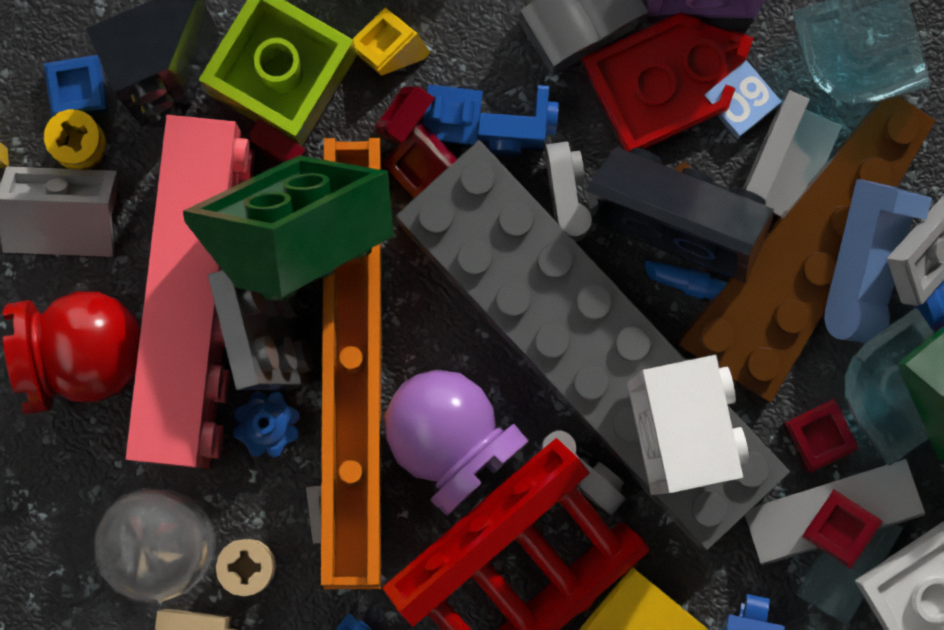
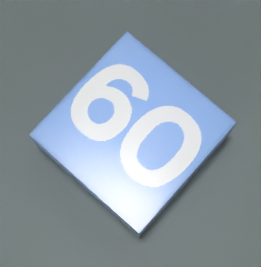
(750, 101)

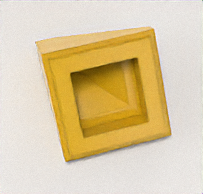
(389, 44)

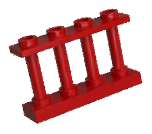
(510, 516)

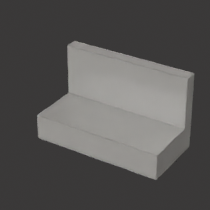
(791, 153)
(57, 211)

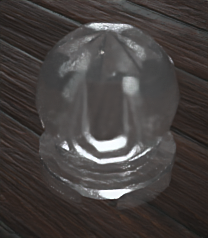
(154, 545)

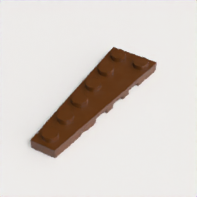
(767, 321)

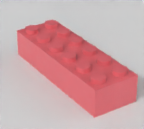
(181, 334)

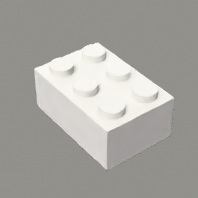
(687, 425)

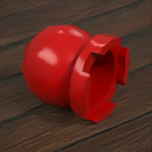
(76, 348)

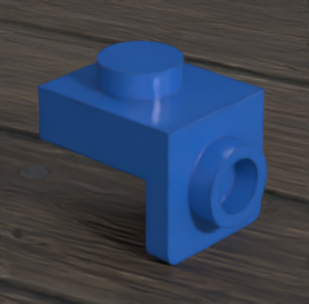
(511, 133)

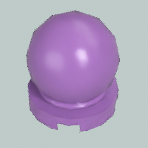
(446, 433)

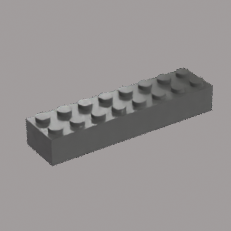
(567, 324)

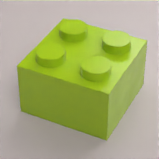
(279, 66)

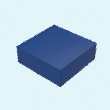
(76, 85)

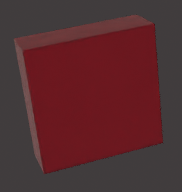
(403, 114)
(274, 144)
(419, 160)
(821, 436)
(842, 529)

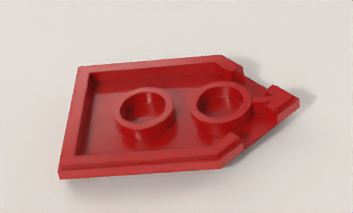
(659, 76)

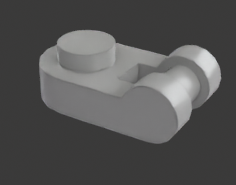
(564, 173)
(600, 485)

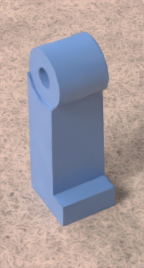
(862, 278)

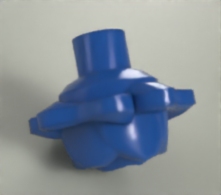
(266, 424)

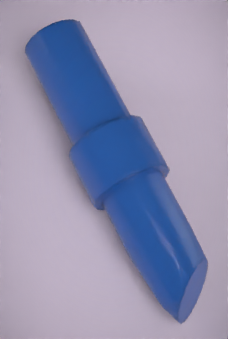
(691, 282)

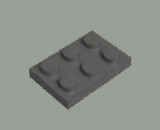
(261, 338)

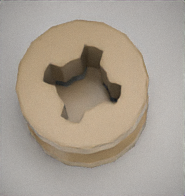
(256, 567)

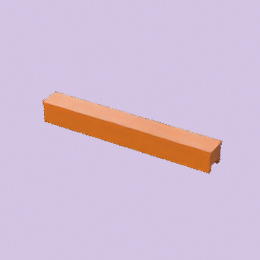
(352, 406)

